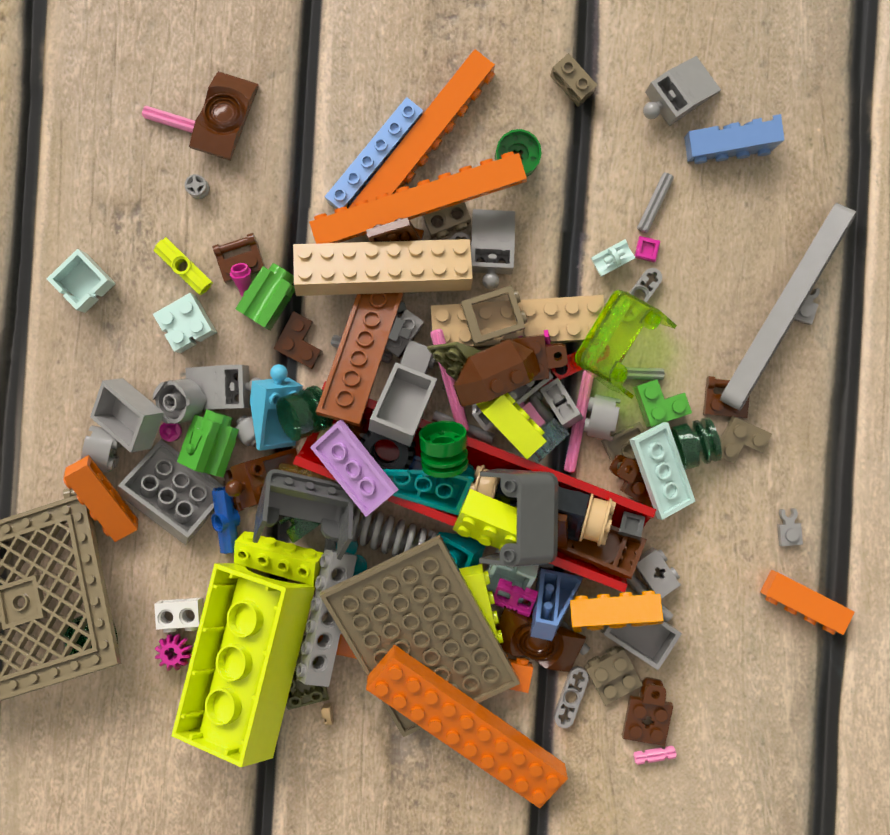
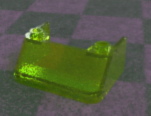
(613, 337)

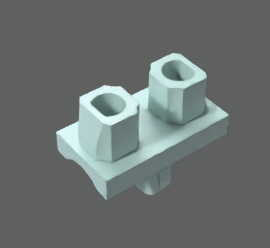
(612, 258)

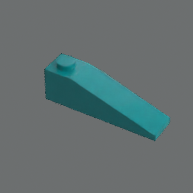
(438, 493)

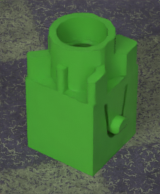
(267, 296)
(209, 443)

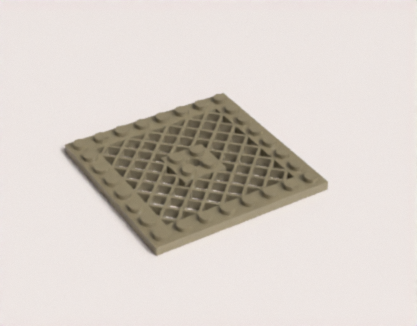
(92, 593)

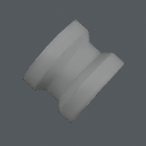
(192, 185)

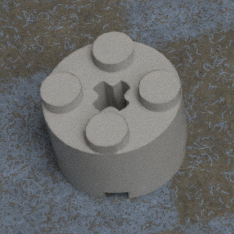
(179, 400)
(603, 417)
(101, 449)

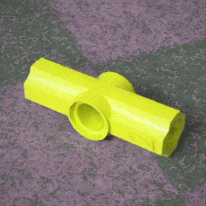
(174, 257)

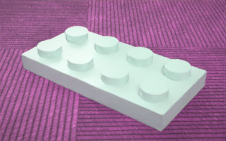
(662, 470)

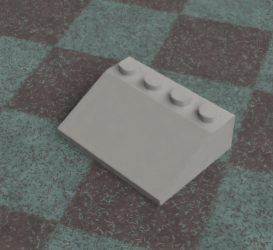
(170, 492)

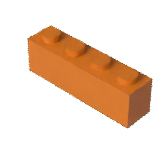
(100, 498)
(807, 602)

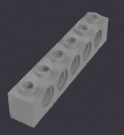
(321, 672)

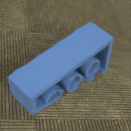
(734, 140)

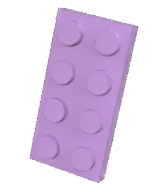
(354, 468)

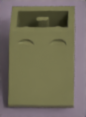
(452, 356)
(303, 694)

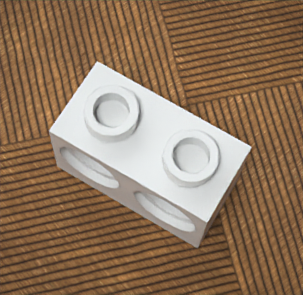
(178, 609)

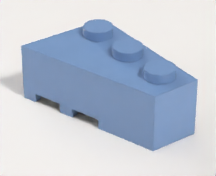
(552, 602)

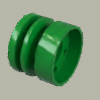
(524, 143)
(443, 449)

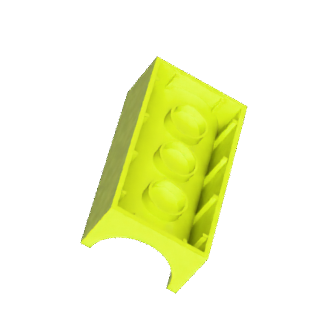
(242, 664)

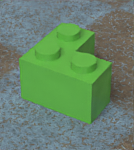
(656, 408)

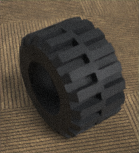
(406, 453)

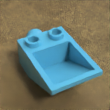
(263, 408)

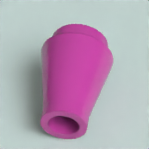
(241, 276)

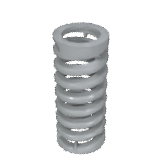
(385, 534)

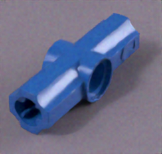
(225, 520)

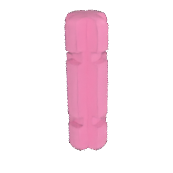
(654, 755)

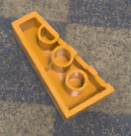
(616, 611)

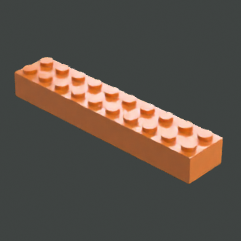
(466, 726)

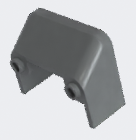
(307, 500)
(536, 517)

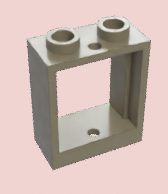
(472, 322)

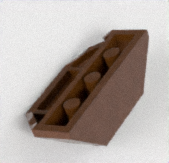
(495, 372)

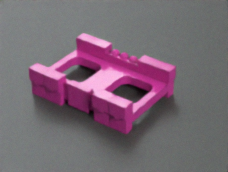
(516, 592)

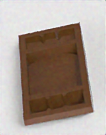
(223, 115)
(616, 557)
(552, 655)

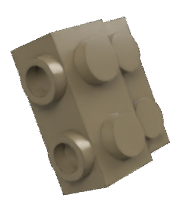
(613, 674)

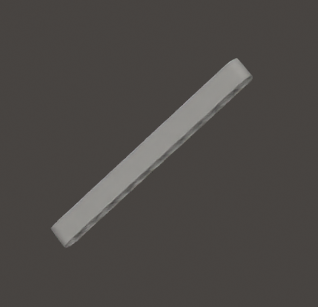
(788, 306)

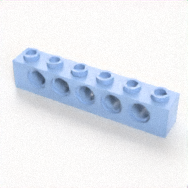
(374, 155)

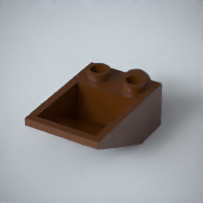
(250, 476)

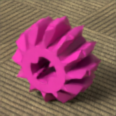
(167, 655)

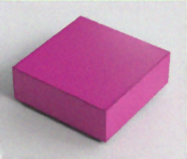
(647, 249)

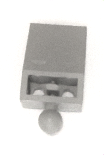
(680, 91)
(492, 241)
(221, 385)

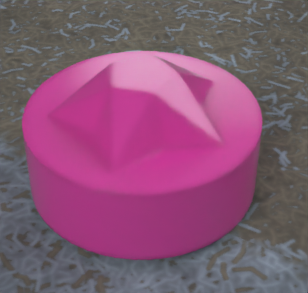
(170, 432)

